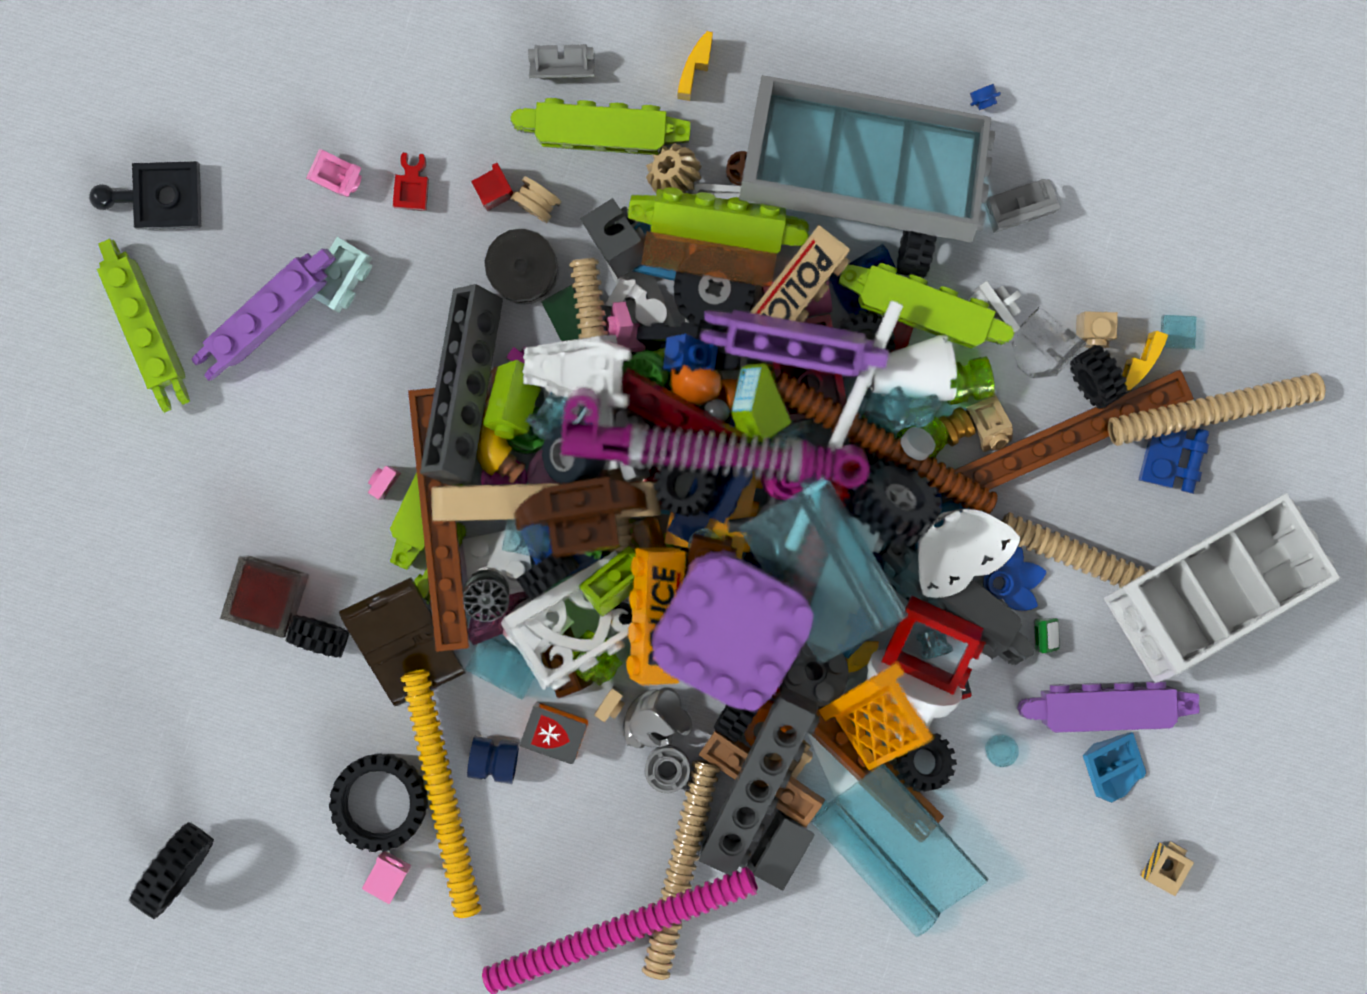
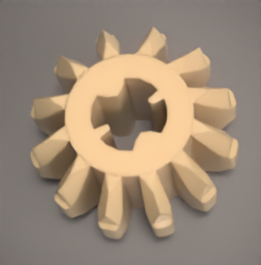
(674, 168)

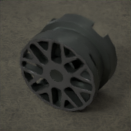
(486, 594)

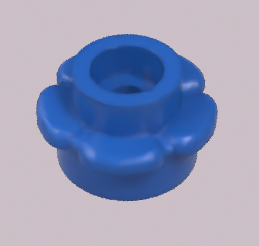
(984, 97)

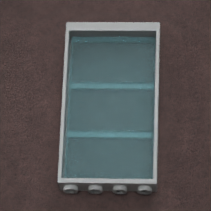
(868, 159)

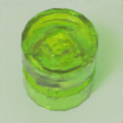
(973, 380)

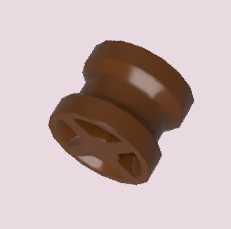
(736, 162)

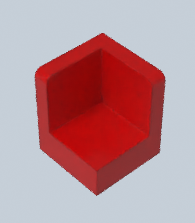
(492, 188)

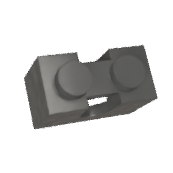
(615, 237)

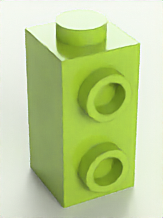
(510, 401)

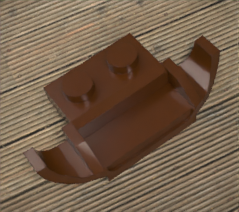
(581, 513)

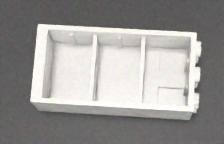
(1222, 588)

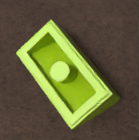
(610, 583)

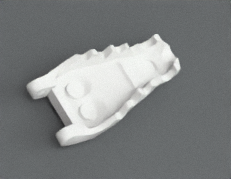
(578, 365)

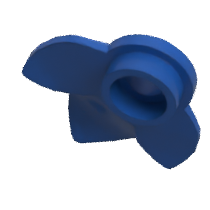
(1018, 581)

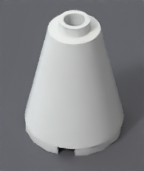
(919, 370)

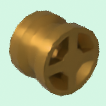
(958, 425)

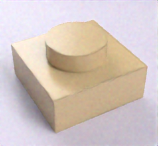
(611, 705)

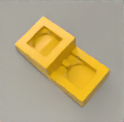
(697, 60)
(1137, 369)

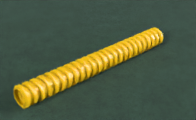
(441, 794)

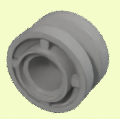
(662, 783)

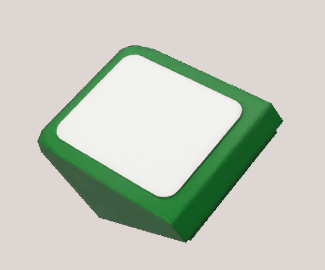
(1046, 635)

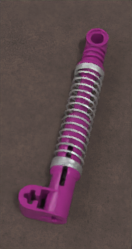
(638, 445)

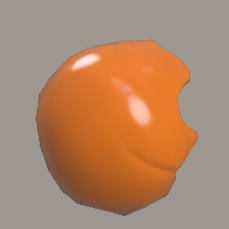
(697, 385)

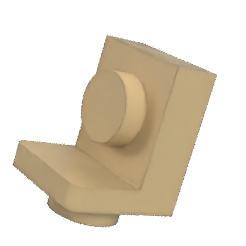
(991, 424)

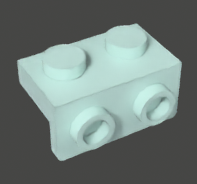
(343, 275)

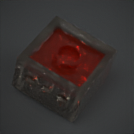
(264, 595)

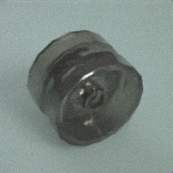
(509, 251)

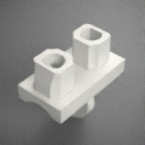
(986, 293)

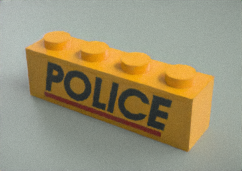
(657, 578)

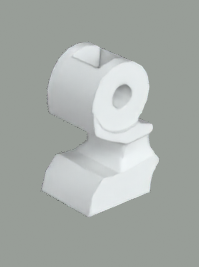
(646, 310)

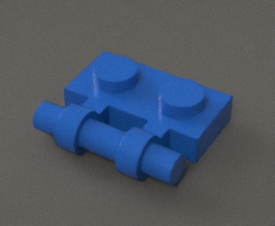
(1163, 458)

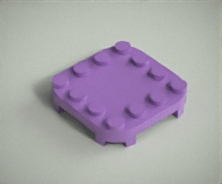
(732, 630)

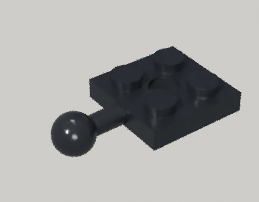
(147, 182)

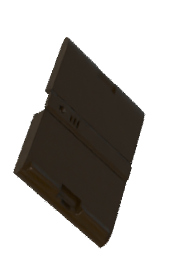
(399, 638)

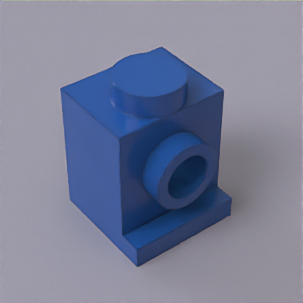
(690, 352)

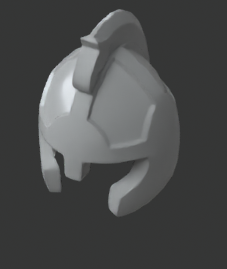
(655, 718)

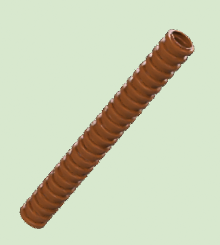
(884, 445)

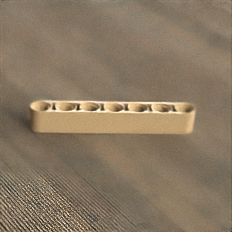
(502, 501)

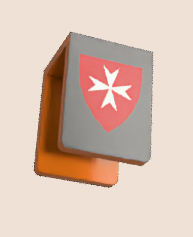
(554, 733)

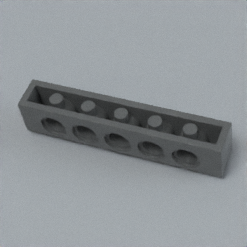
(461, 385)
(788, 709)

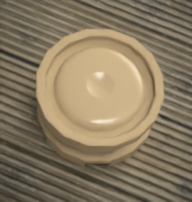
(535, 199)

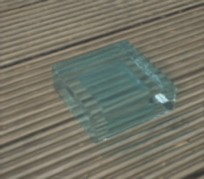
(1180, 330)

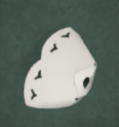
(960, 548)

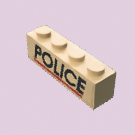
(804, 277)

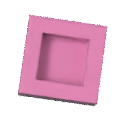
(383, 481)

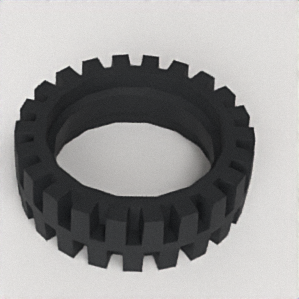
(344, 820)
(171, 870)

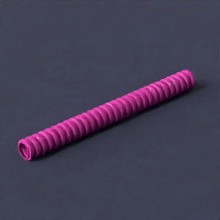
(619, 930)

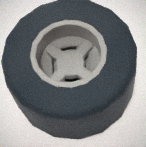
(567, 468)

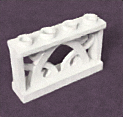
(533, 618)

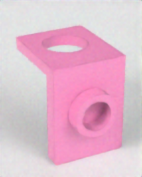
(386, 877)

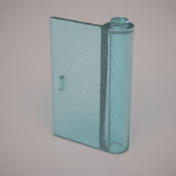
(822, 553)
(898, 849)

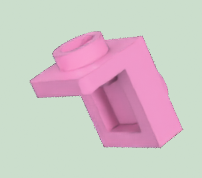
(334, 174)
(621, 325)

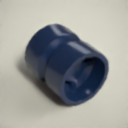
(493, 760)

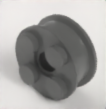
(828, 681)

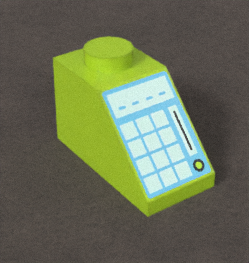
(758, 404)

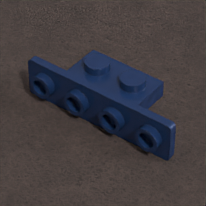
(723, 507)

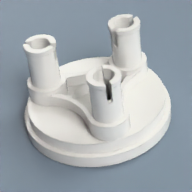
(926, 699)

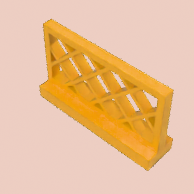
(865, 699)

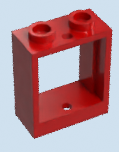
(943, 622)

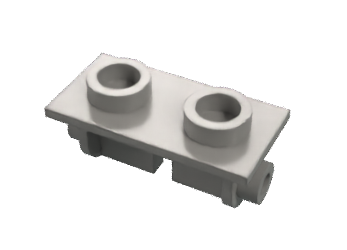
(575, 63)

